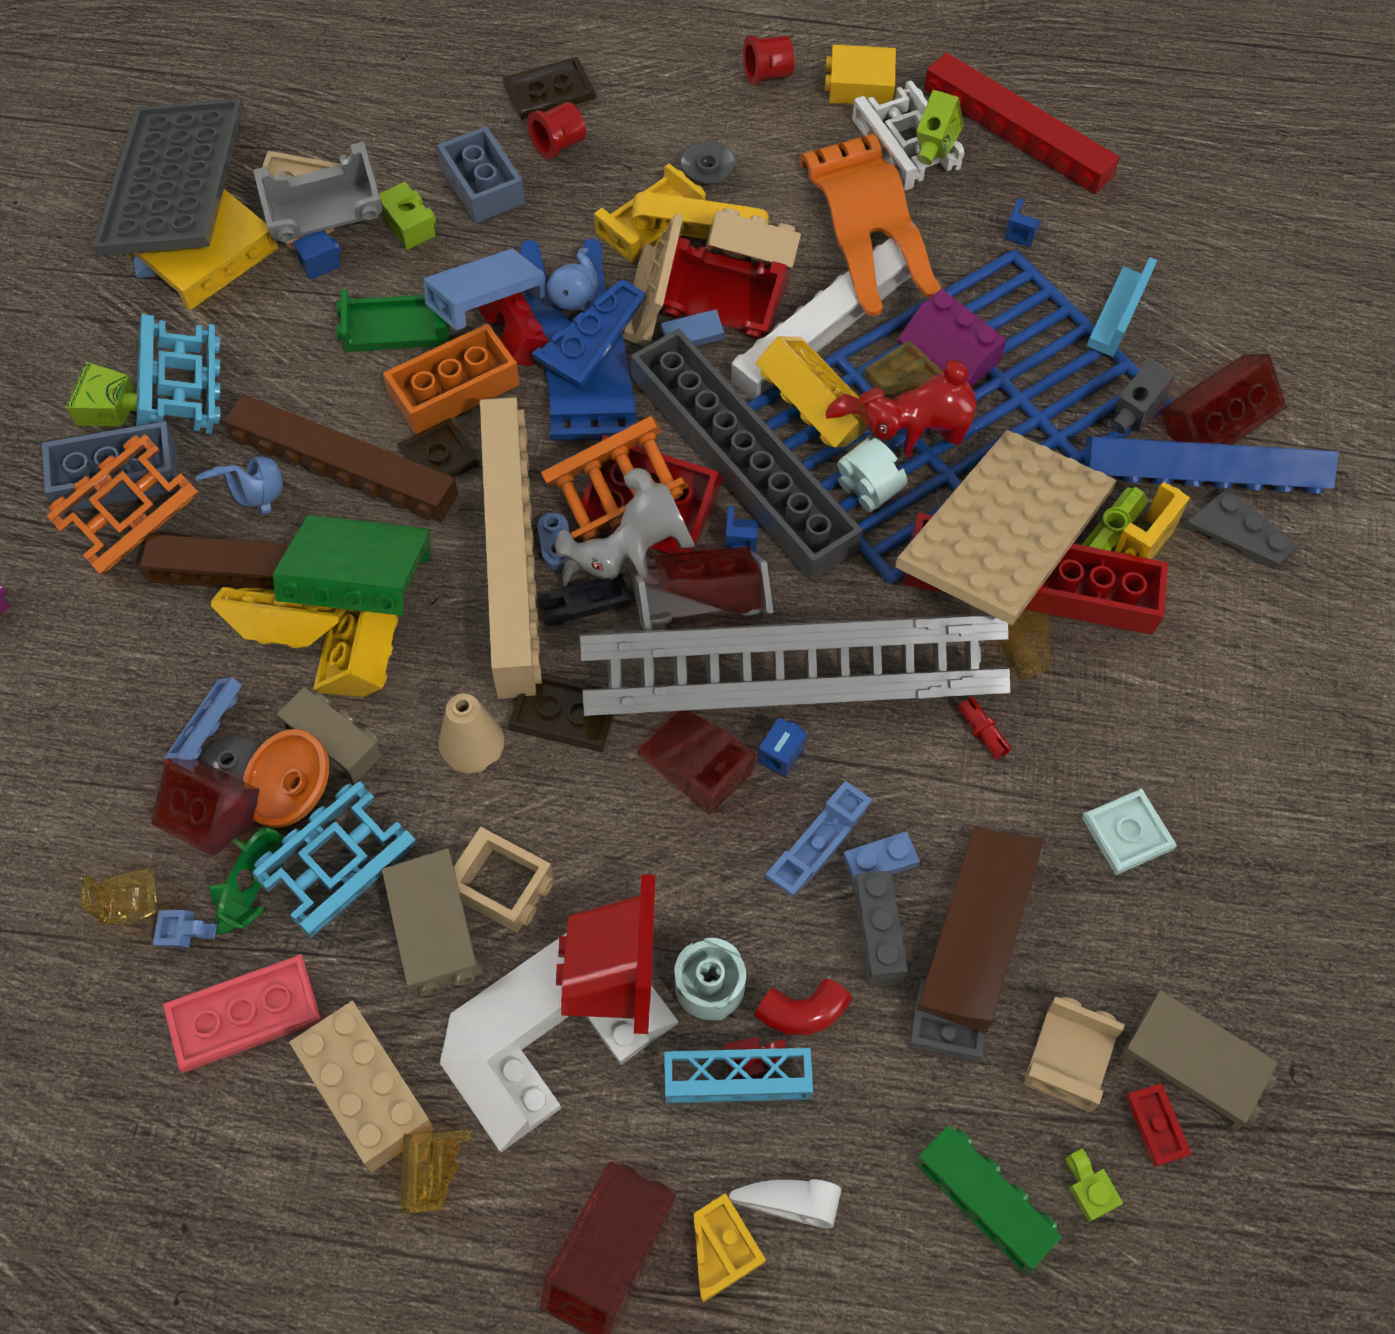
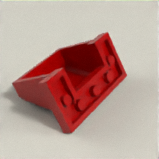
(610, 960)

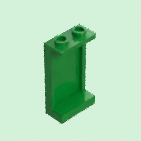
(388, 323)

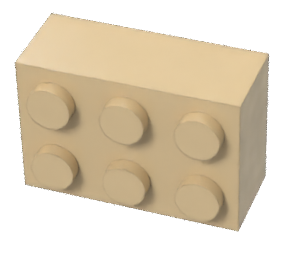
(752, 239)

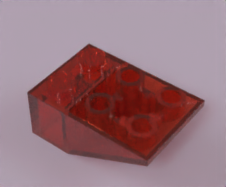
(699, 759)

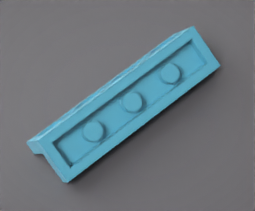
(1120, 309)
(738, 1089)

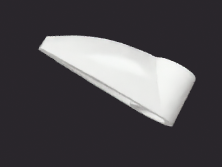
(802, 1201)

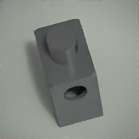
(1142, 398)

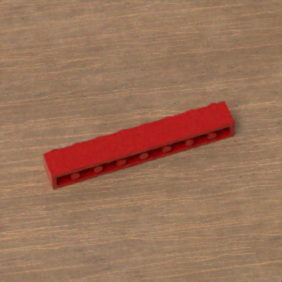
(1023, 124)

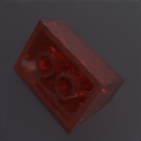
(203, 804)

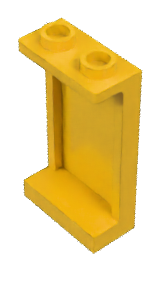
(617, 227)

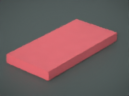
(241, 1013)

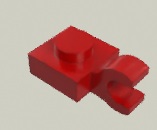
(754, 1067)

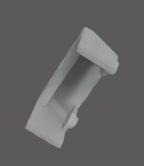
(659, 606)

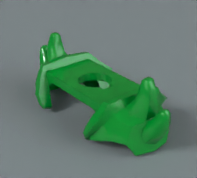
(233, 905)

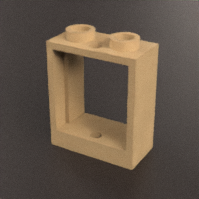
(472, 861)

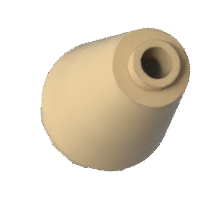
(469, 735)

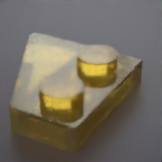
(901, 369)
(429, 1168)

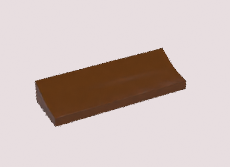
(980, 928)

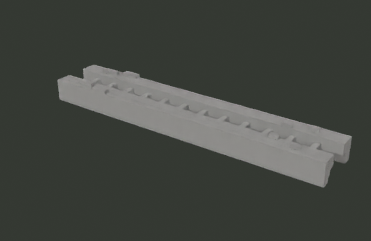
(787, 637)

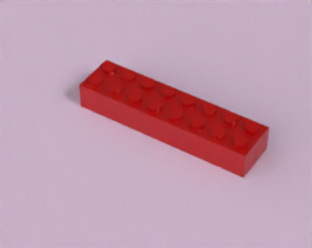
(1094, 587)

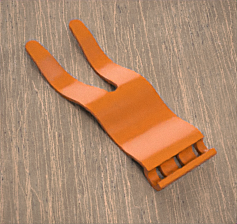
(867, 198)

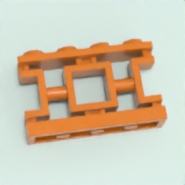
(138, 520)

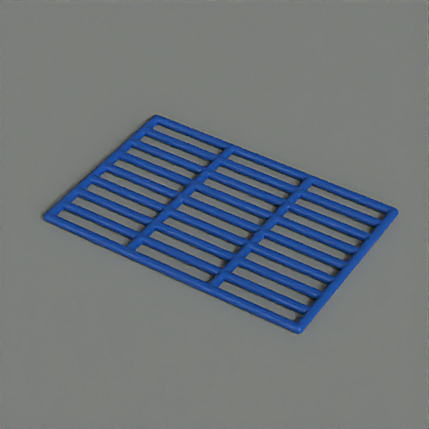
(998, 380)

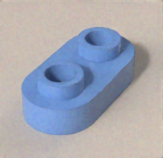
(548, 538)

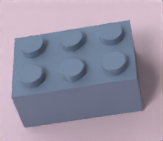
(481, 174)

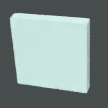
(1128, 831)

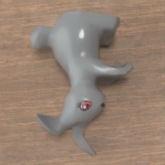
(645, 522)

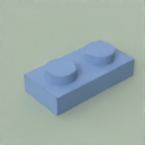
(888, 854)

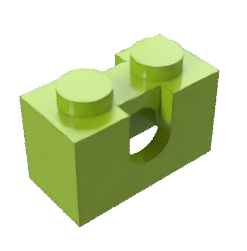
(407, 215)

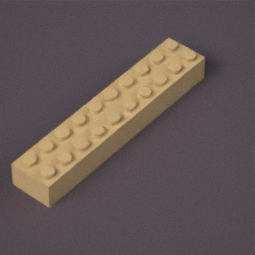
(509, 549)

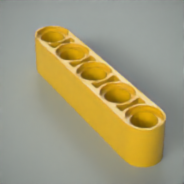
(655, 211)

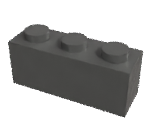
(879, 929)

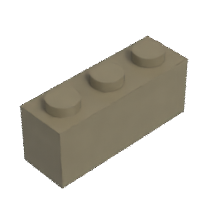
(348, 747)

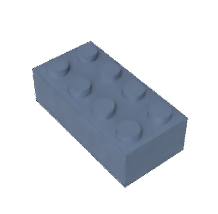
(74, 458)

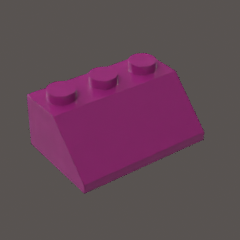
(950, 331)

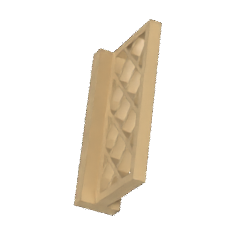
(653, 278)

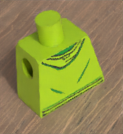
(939, 127)
(101, 397)

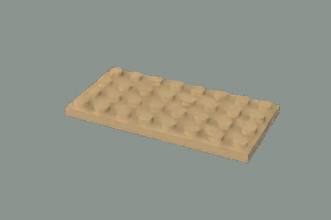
(1006, 526)

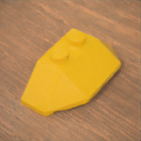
(268, 621)

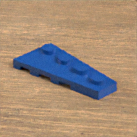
(591, 334)

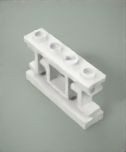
(895, 150)

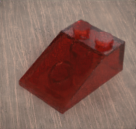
(713, 577)

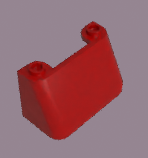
(739, 290)

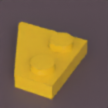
(723, 1247)

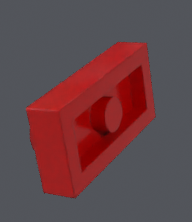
(1158, 1125)

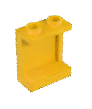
(1164, 515)

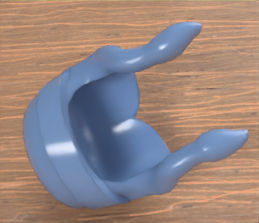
(578, 280)
(256, 487)

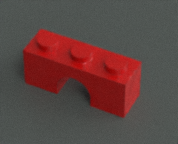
(522, 330)

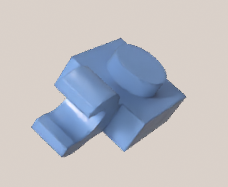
(177, 927)

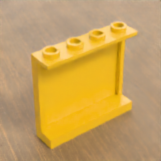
(236, 246)

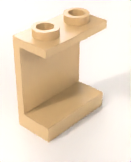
(1073, 1053)

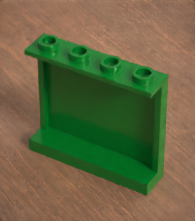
(351, 564)

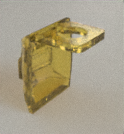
(120, 897)

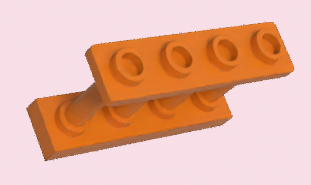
(590, 462)

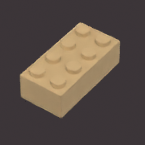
(360, 1085)

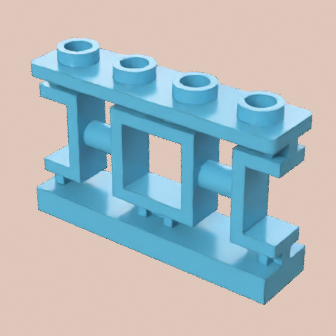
(154, 372)
(353, 878)

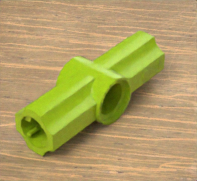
(1124, 510)

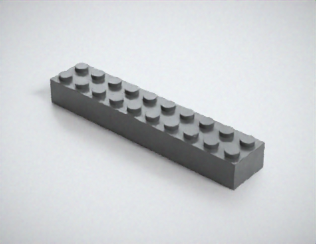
(747, 453)

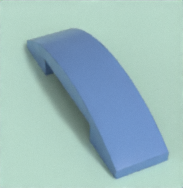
(820, 840)

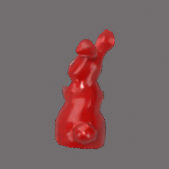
(938, 404)

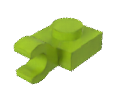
(1093, 1191)

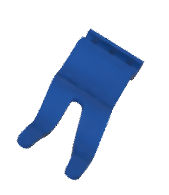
(607, 392)

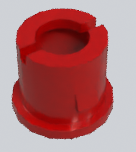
(767, 58)
(556, 129)

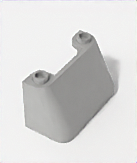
(319, 198)

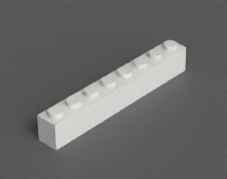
(822, 317)

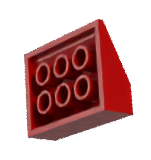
(693, 505)

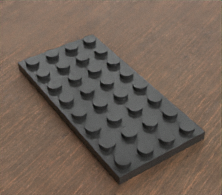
(170, 178)

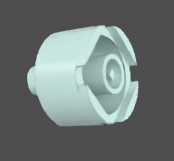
(871, 473)
(697, 963)

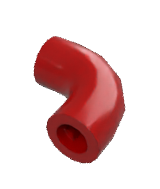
(806, 1015)

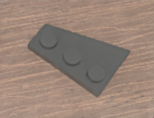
(1240, 526)

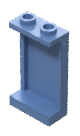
(480, 283)

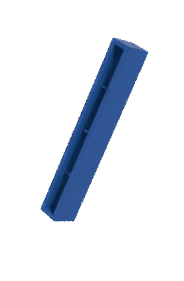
(1213, 462)

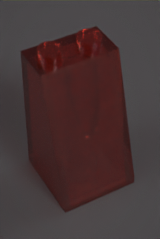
(607, 1251)

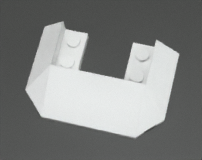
(491, 1029)

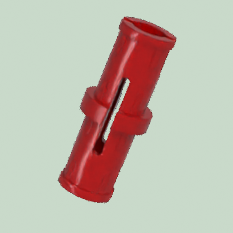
(984, 728)

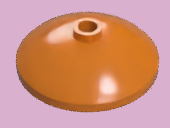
(291, 777)

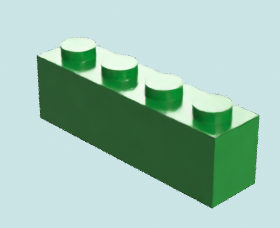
(989, 1199)

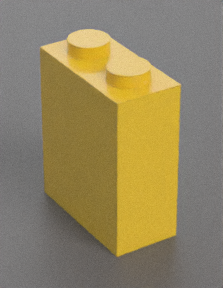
(859, 73)

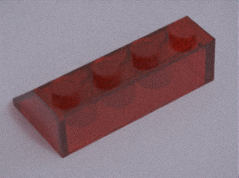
(1227, 403)

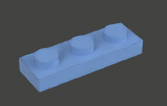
(205, 720)

